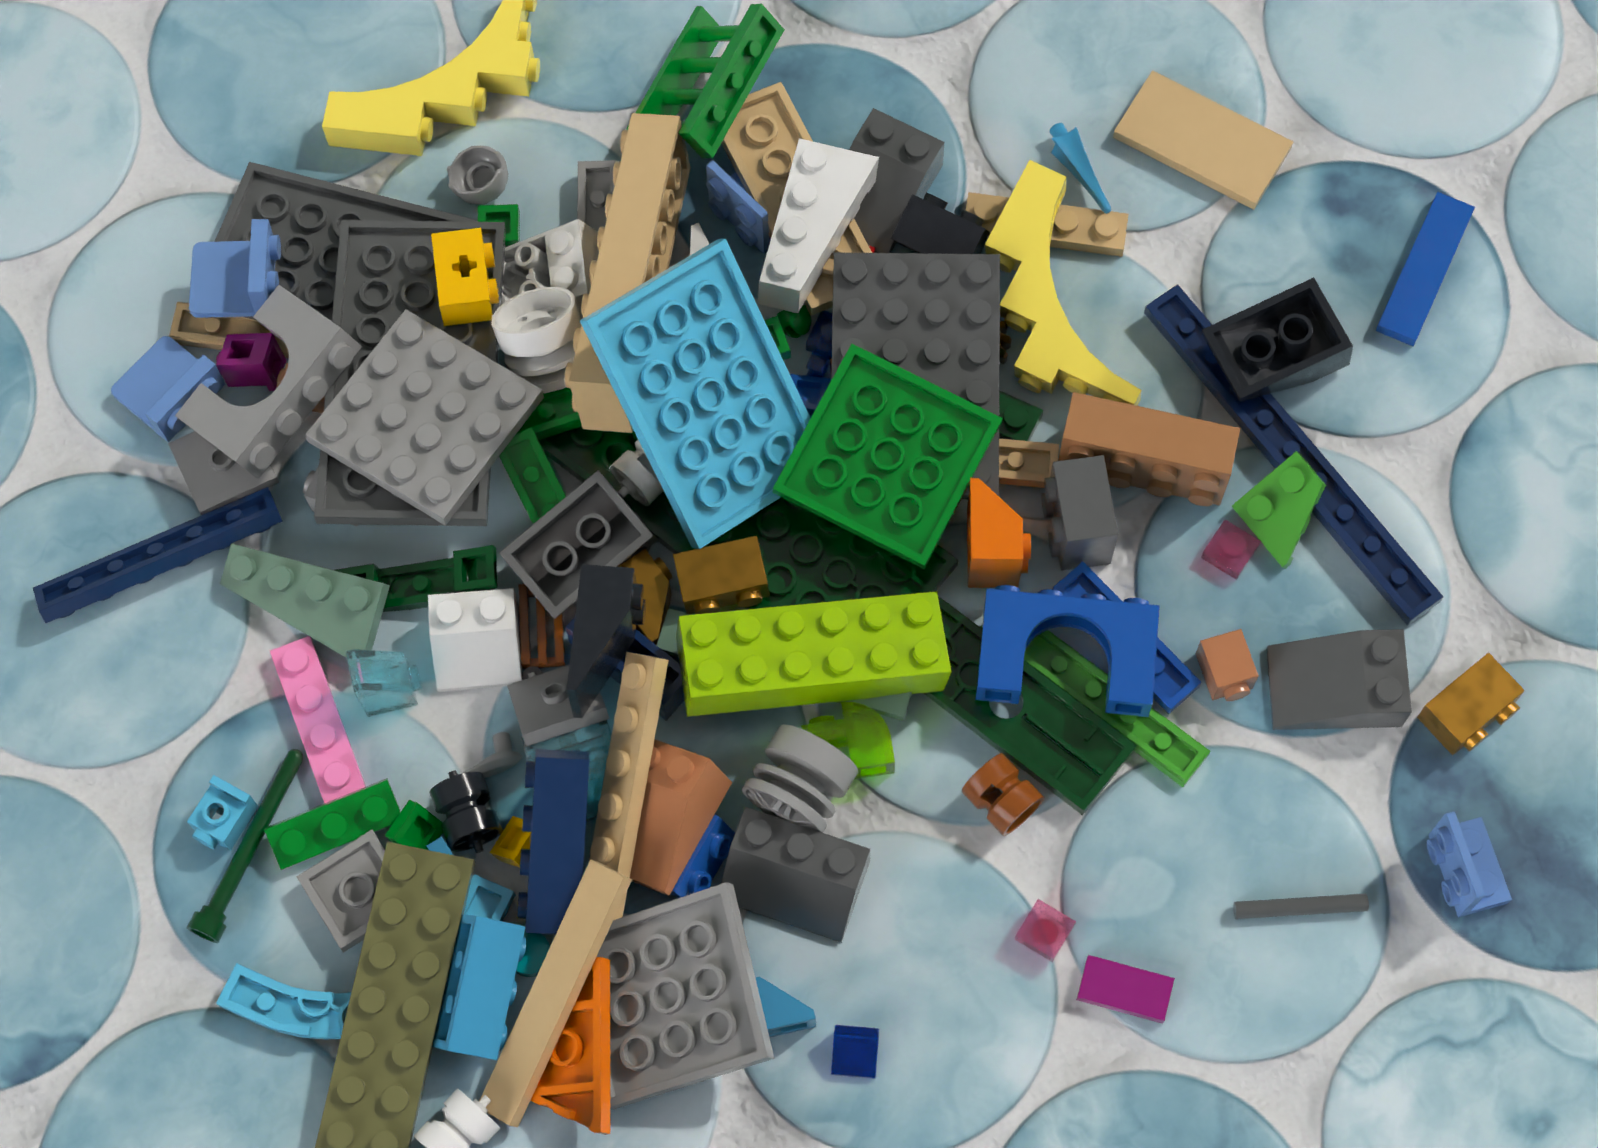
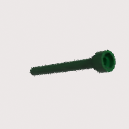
(209, 921)

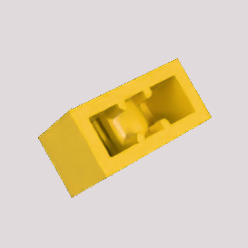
(460, 297)

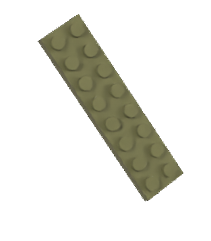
(396, 1000)

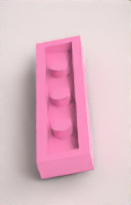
(317, 719)

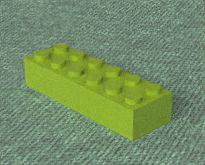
(812, 653)

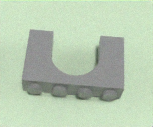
(259, 431)

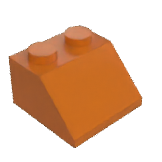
(995, 540)

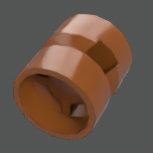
(1004, 809)

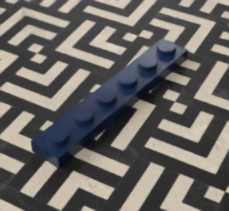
(156, 555)

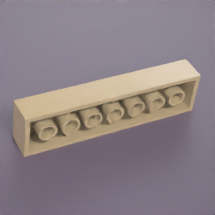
(631, 249)

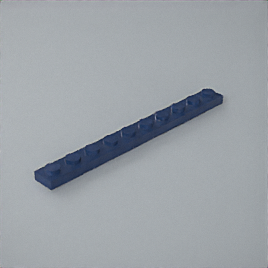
(1278, 438)

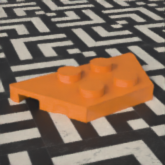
(579, 1068)

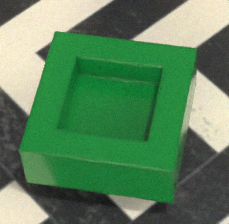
(503, 213)
(415, 827)

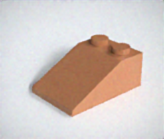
(676, 810)

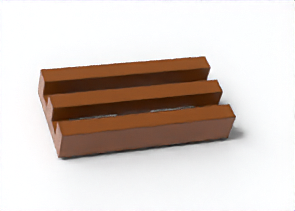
(542, 660)

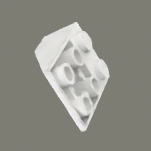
(551, 260)

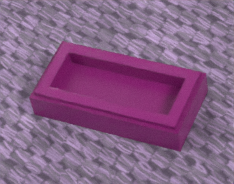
(1125, 989)

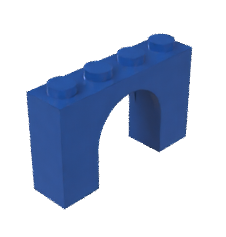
(1122, 629)

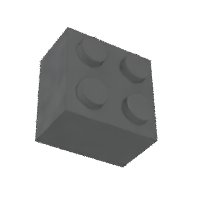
(1080, 512)

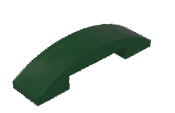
(412, 583)

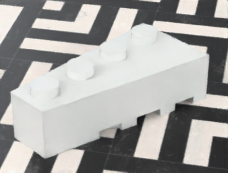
(814, 212)

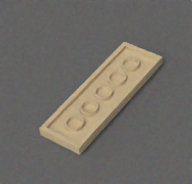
(762, 152)

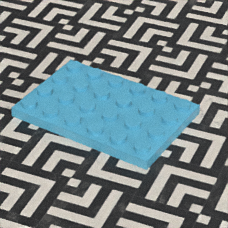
(702, 389)

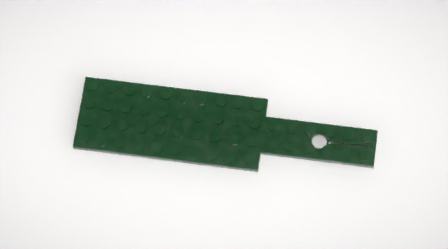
(822, 562)

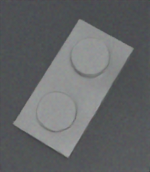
(594, 185)

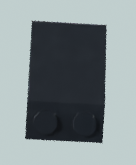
(1280, 342)
(604, 629)

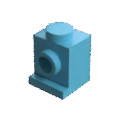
(226, 830)

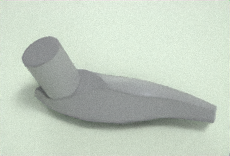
(502, 759)

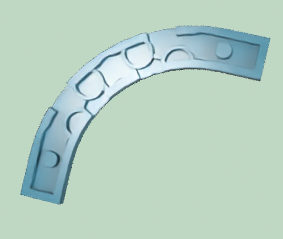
(324, 1013)

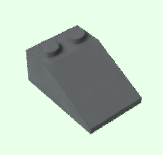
(905, 167)
(1340, 681)

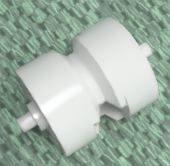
(636, 476)
(463, 1124)

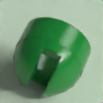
(795, 323)

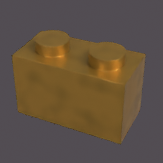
(722, 576)
(1471, 704)

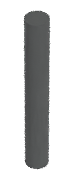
(1300, 906)

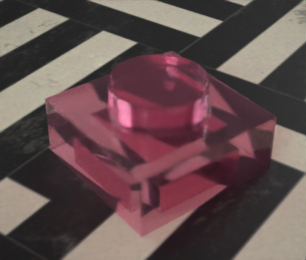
(1230, 549)
(1045, 930)

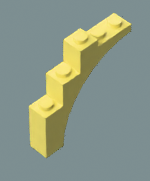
(403, 115)
(1031, 301)

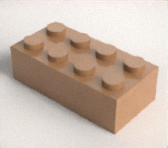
(1152, 448)

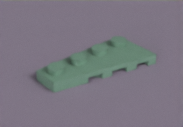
(318, 601)

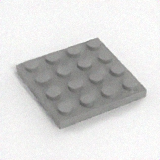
(425, 416)
(681, 996)

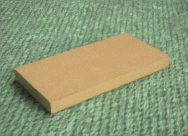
(1203, 139)

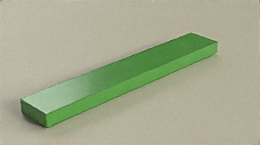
(1155, 736)

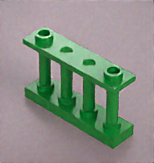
(730, 79)

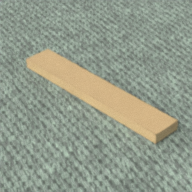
(554, 992)

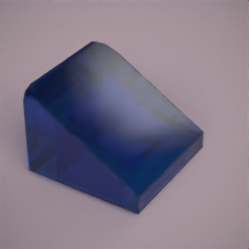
(855, 1051)

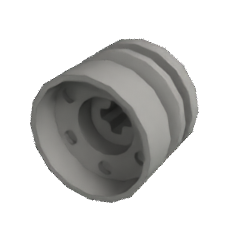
(803, 773)

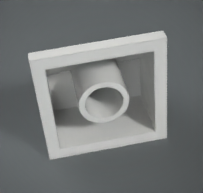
(475, 639)

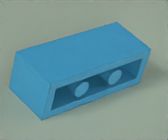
(480, 987)

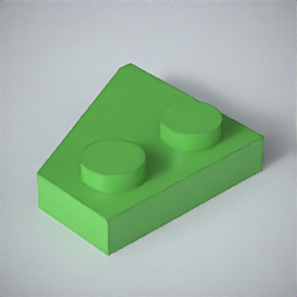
(1281, 506)

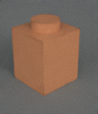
(1227, 665)

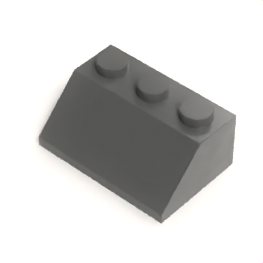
(583, 528)
(795, 873)

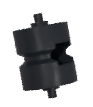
(468, 819)

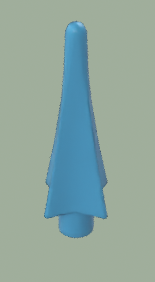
(1072, 155)

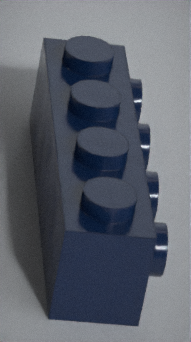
(556, 837)

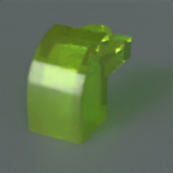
(862, 733)

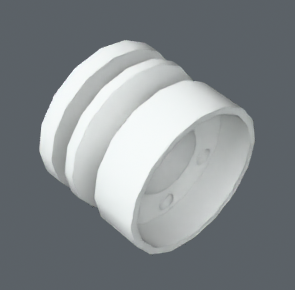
(538, 335)

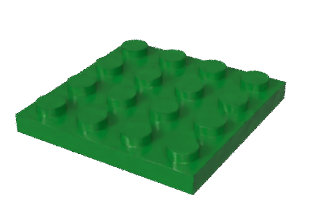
(887, 455)

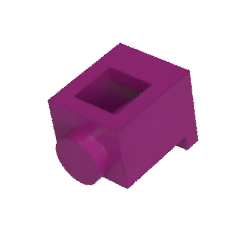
(250, 360)

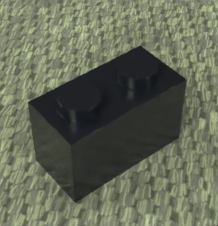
(933, 230)

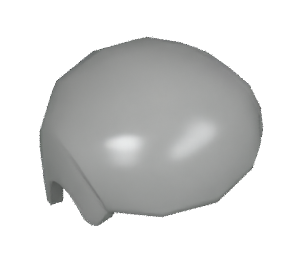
(478, 175)

